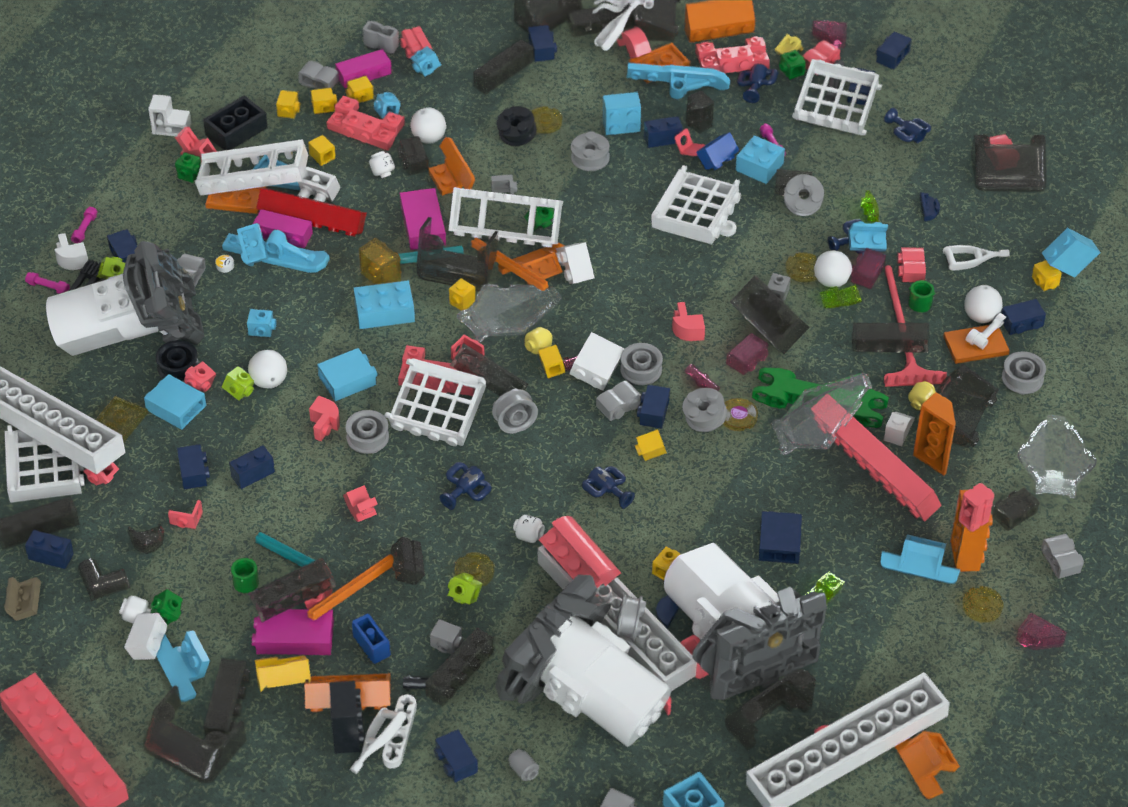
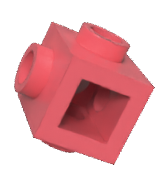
(200, 377)
(104, 476)

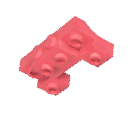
(733, 58)
(363, 127)
(432, 382)

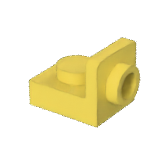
(789, 44)

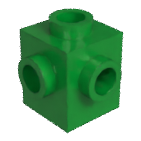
(792, 64)
(188, 167)
(543, 217)
(167, 605)

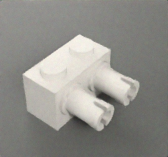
(320, 184)

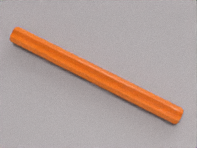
(514, 267)
(350, 588)

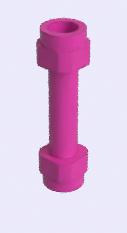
(767, 131)
(78, 235)
(33, 279)

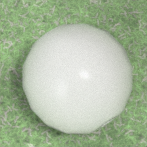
(428, 125)
(833, 269)
(983, 304)
(267, 369)

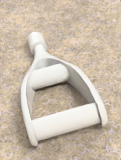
(614, 28)
(980, 254)
(371, 743)

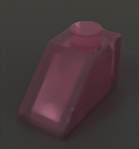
(831, 32)
(1040, 634)

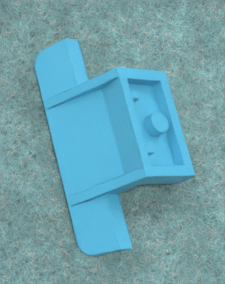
(922, 559)
(183, 663)

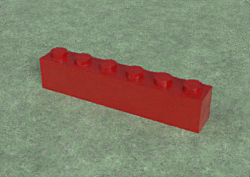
(317, 212)

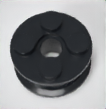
(516, 126)
(176, 358)

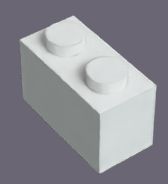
(146, 636)

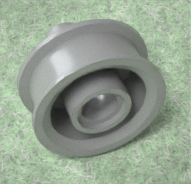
(590, 151)
(807, 184)
(641, 363)
(1023, 372)
(704, 409)
(514, 411)
(367, 431)
(628, 618)

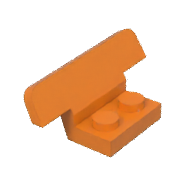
(454, 170)
(541, 262)
(925, 758)

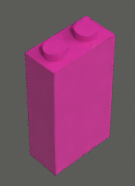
(416, 208)
(294, 634)

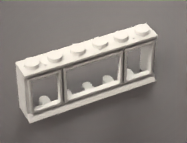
(252, 178)
(528, 238)

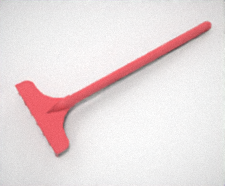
(912, 372)

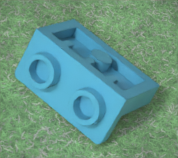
(867, 236)
(252, 244)

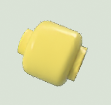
(538, 339)
(920, 393)

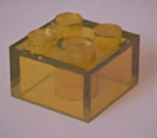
(379, 263)

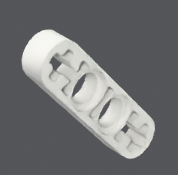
(402, 732)

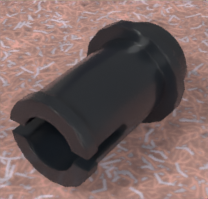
(414, 682)

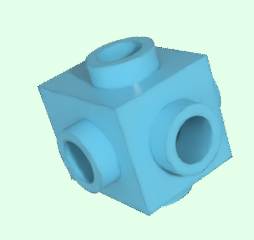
(425, 61)
(386, 103)
(260, 323)

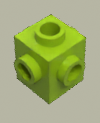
(111, 267)
(238, 383)
(464, 588)

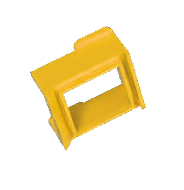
(282, 671)

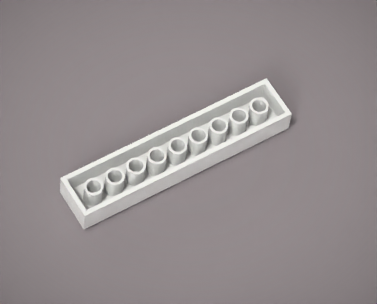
(58, 424)
(655, 646)
(848, 743)

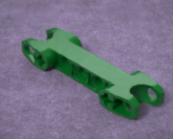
(787, 389)

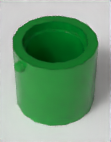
(921, 296)
(245, 575)

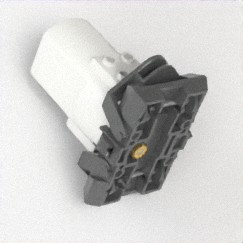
(143, 300)
(742, 623)
(582, 666)

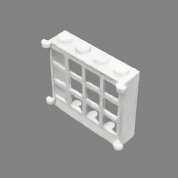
(845, 74)
(702, 184)
(446, 374)
(16, 493)

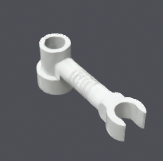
(980, 339)

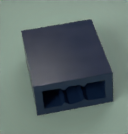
(780, 537)

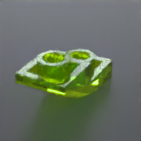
(870, 207)
(845, 297)
(829, 585)

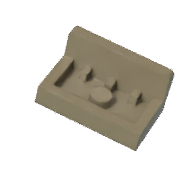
(22, 598)

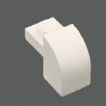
(70, 256)

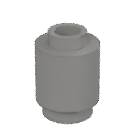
(523, 765)

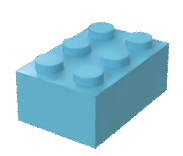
(384, 304)

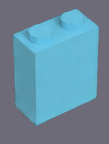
(1070, 252)
(347, 374)
(175, 401)

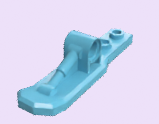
(679, 77)
(284, 253)

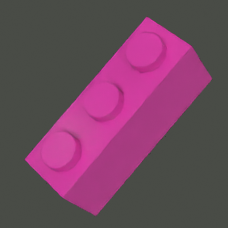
(371, 65)
(296, 230)

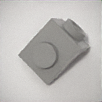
(503, 184)

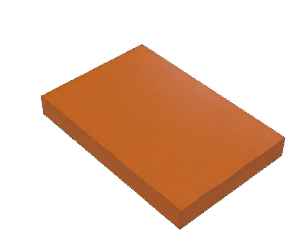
(662, 56)
(238, 200)
(965, 352)

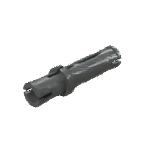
(831, 96)

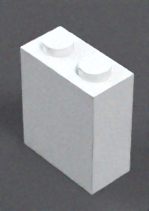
(597, 361)

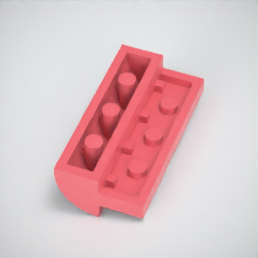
(578, 552)

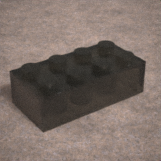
(769, 314)

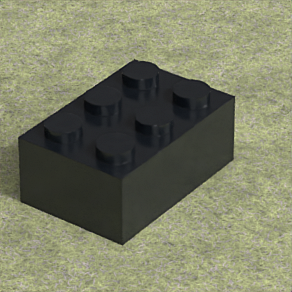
(235, 123)
(346, 717)

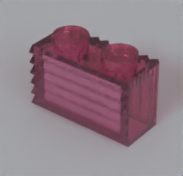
(868, 268)
(747, 354)

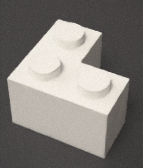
(166, 119)
(576, 262)

